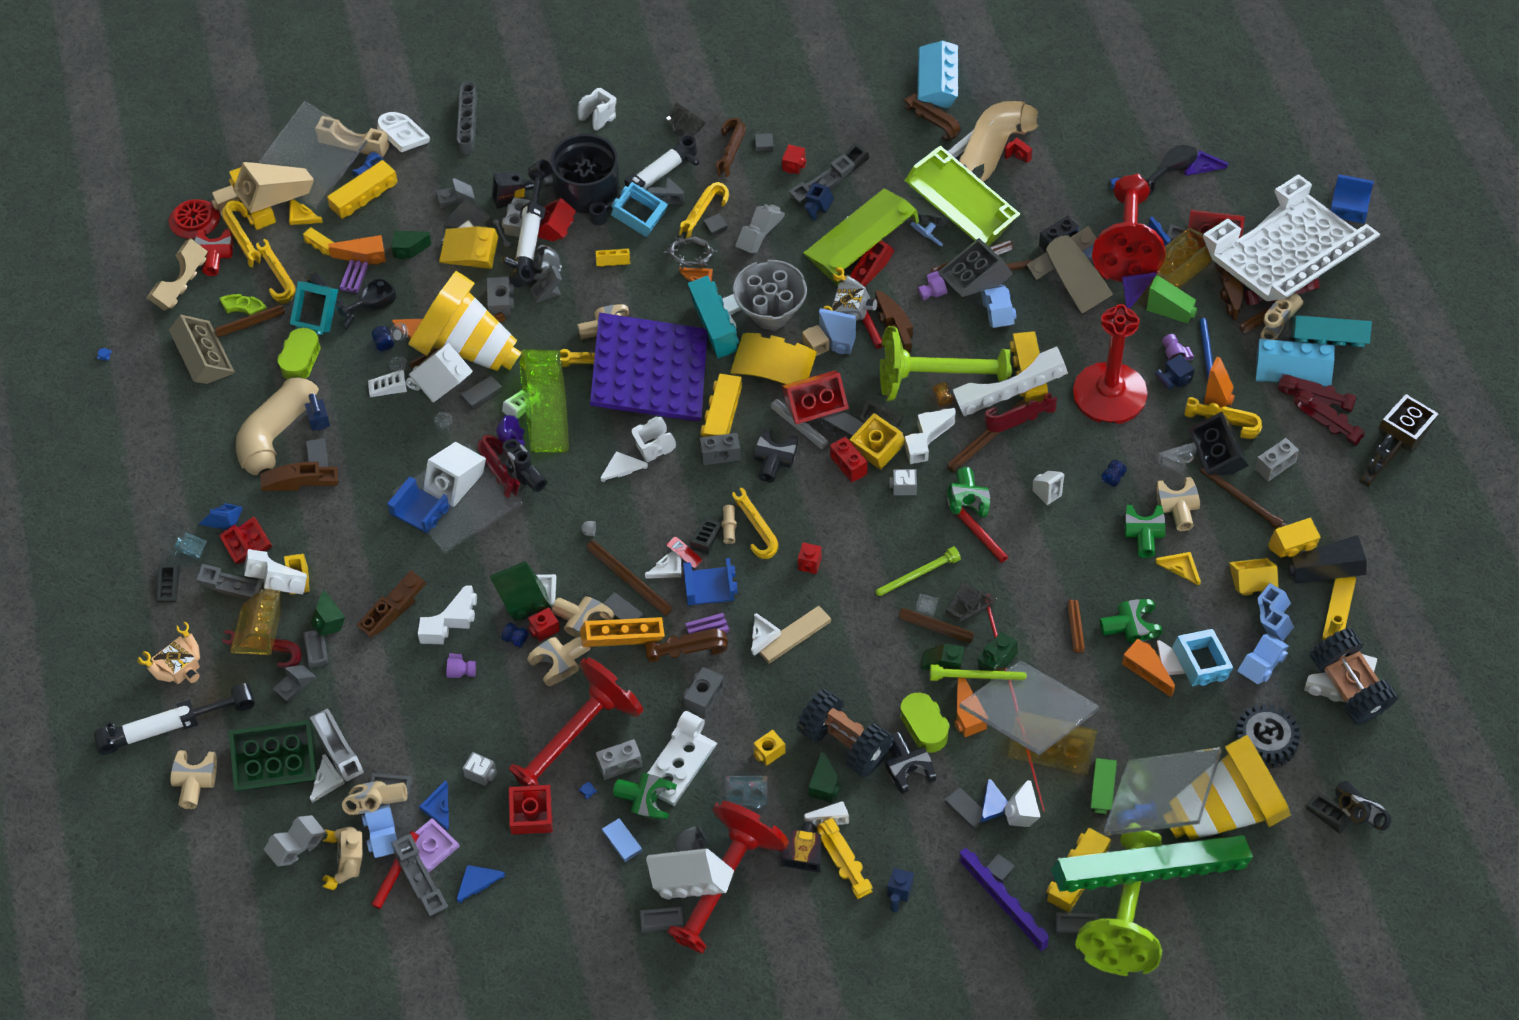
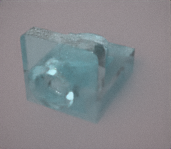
(190, 545)

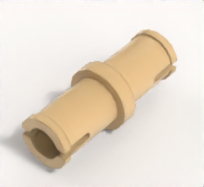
(729, 524)

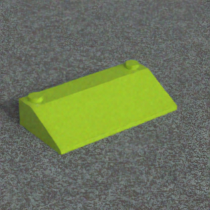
(961, 196)
(860, 232)

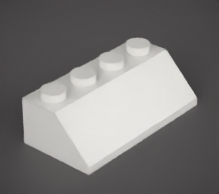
(688, 873)

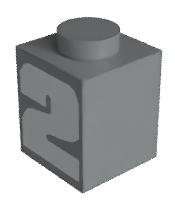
(903, 482)
(479, 769)

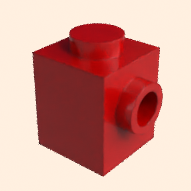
(793, 159)
(809, 558)
(543, 624)

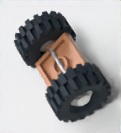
(1352, 676)
(826, 716)

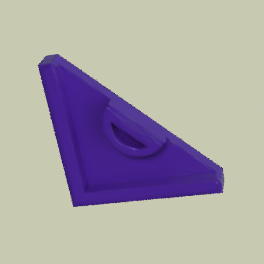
(1205, 164)
(1135, 285)

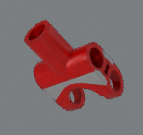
(217, 249)

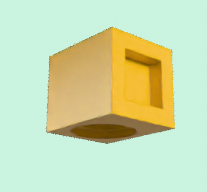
(772, 741)

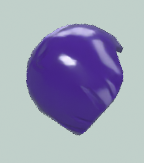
(510, 429)

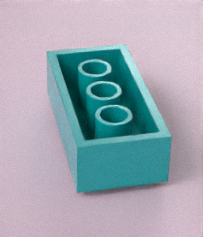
(714, 316)
(1331, 329)

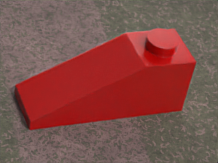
(872, 263)

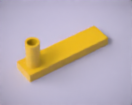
(1339, 606)

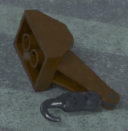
(1406, 427)

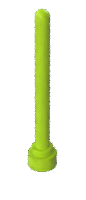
(951, 555)
(938, 673)

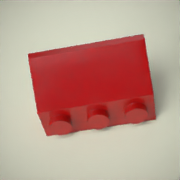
(1204, 221)
(815, 397)

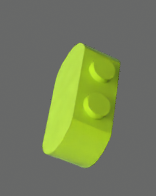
(299, 354)
(924, 722)

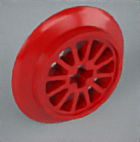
(183, 224)

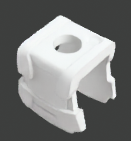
(602, 111)
(653, 429)

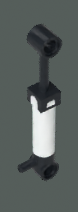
(684, 150)
(531, 216)
(110, 738)

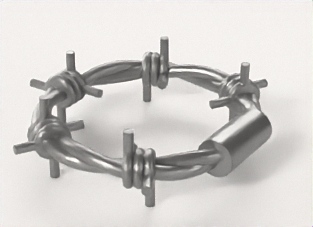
(698, 241)

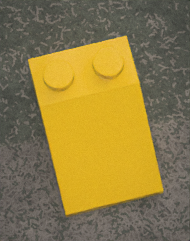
(469, 247)

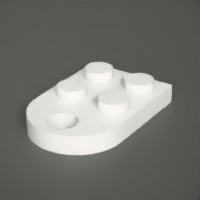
(402, 131)

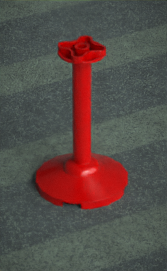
(1128, 246)
(1109, 388)
(604, 695)
(746, 834)

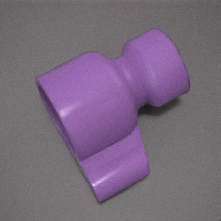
(935, 288)
(1174, 348)
(457, 667)

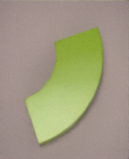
(243, 304)

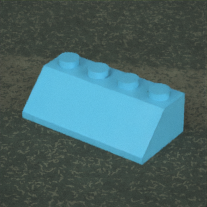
(938, 73)
(1297, 359)

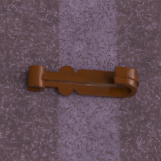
(935, 116)
(731, 149)
(689, 643)

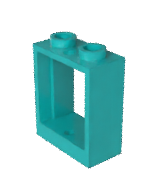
(328, 311)

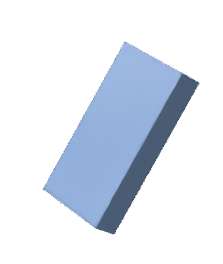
(622, 840)

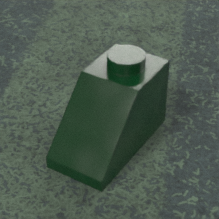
(409, 243)
(327, 616)
(945, 656)
(824, 781)

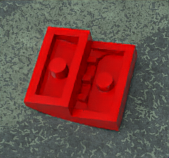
(245, 537)

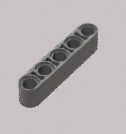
(467, 118)
(928, 213)
(840, 424)

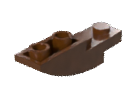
(1231, 292)
(892, 315)
(294, 475)
(390, 608)

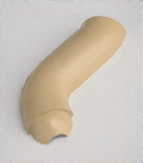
(989, 140)
(257, 433)

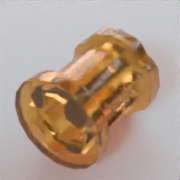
(943, 394)

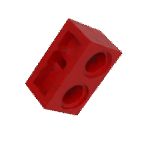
(848, 459)

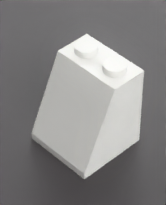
(440, 372)
(453, 472)

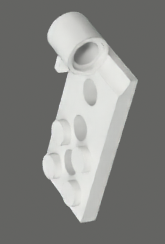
(685, 734)

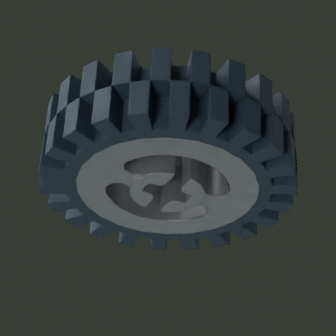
(1265, 722)

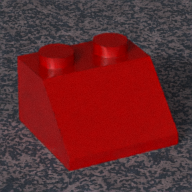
(556, 220)
(530, 809)

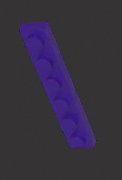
(1003, 899)

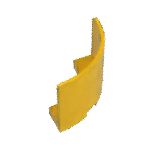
(773, 359)

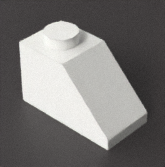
(1048, 486)
(1022, 807)

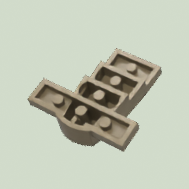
(1073, 269)

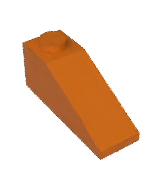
(363, 249)
(1219, 386)
(1146, 663)
(965, 721)

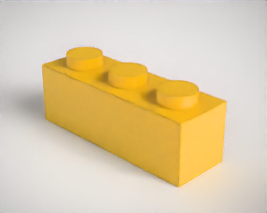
(317, 240)
(612, 257)

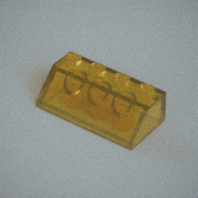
(1184, 258)
(258, 623)
(1069, 753)

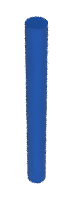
(1206, 345)

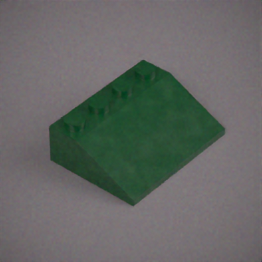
(273, 755)

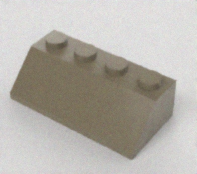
(200, 349)

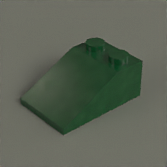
(521, 591)

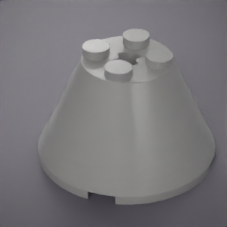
(770, 293)

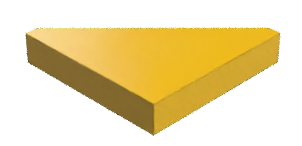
(301, 214)
(1182, 565)

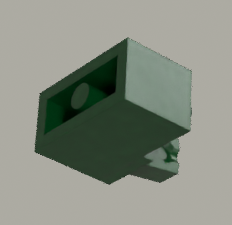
(998, 653)

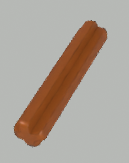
(1076, 626)

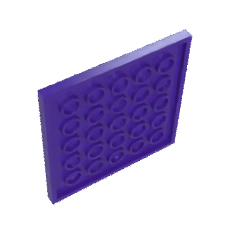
(649, 367)

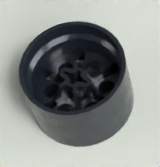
(589, 160)

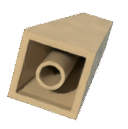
(269, 185)

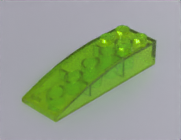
(544, 400)

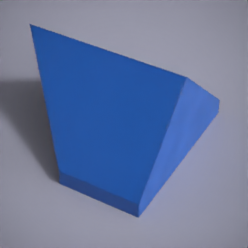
(222, 517)

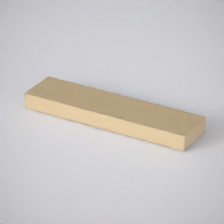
(795, 634)

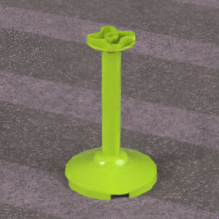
(899, 364)
(1119, 941)

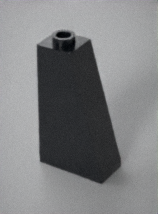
(1330, 561)

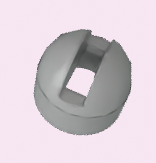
(589, 528)

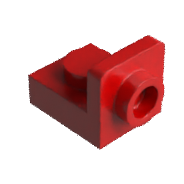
(1020, 149)

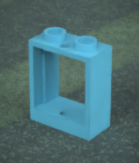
(644, 197)
(1186, 643)

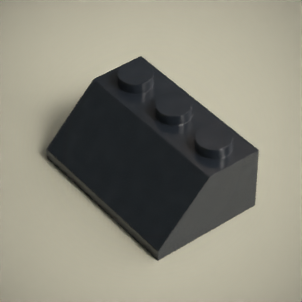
(1218, 446)

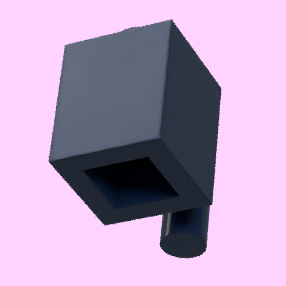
(819, 199)
(1176, 370)
(317, 413)
(899, 887)

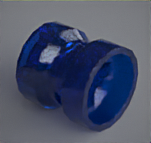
(382, 338)
(1115, 470)
(515, 635)

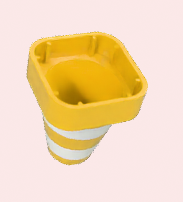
(467, 326)
(1239, 795)

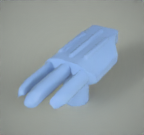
(926, 232)

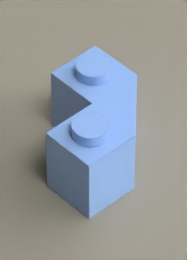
(998, 306)
(1272, 607)
(1265, 657)
(381, 830)

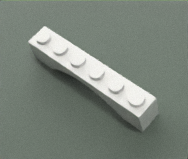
(1045, 368)

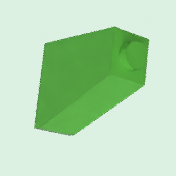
(1170, 301)
(1103, 785)

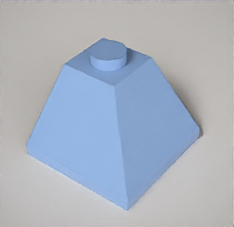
(839, 329)

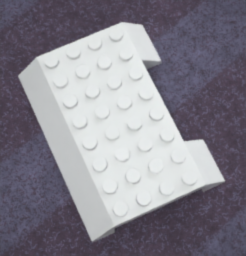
(1289, 247)

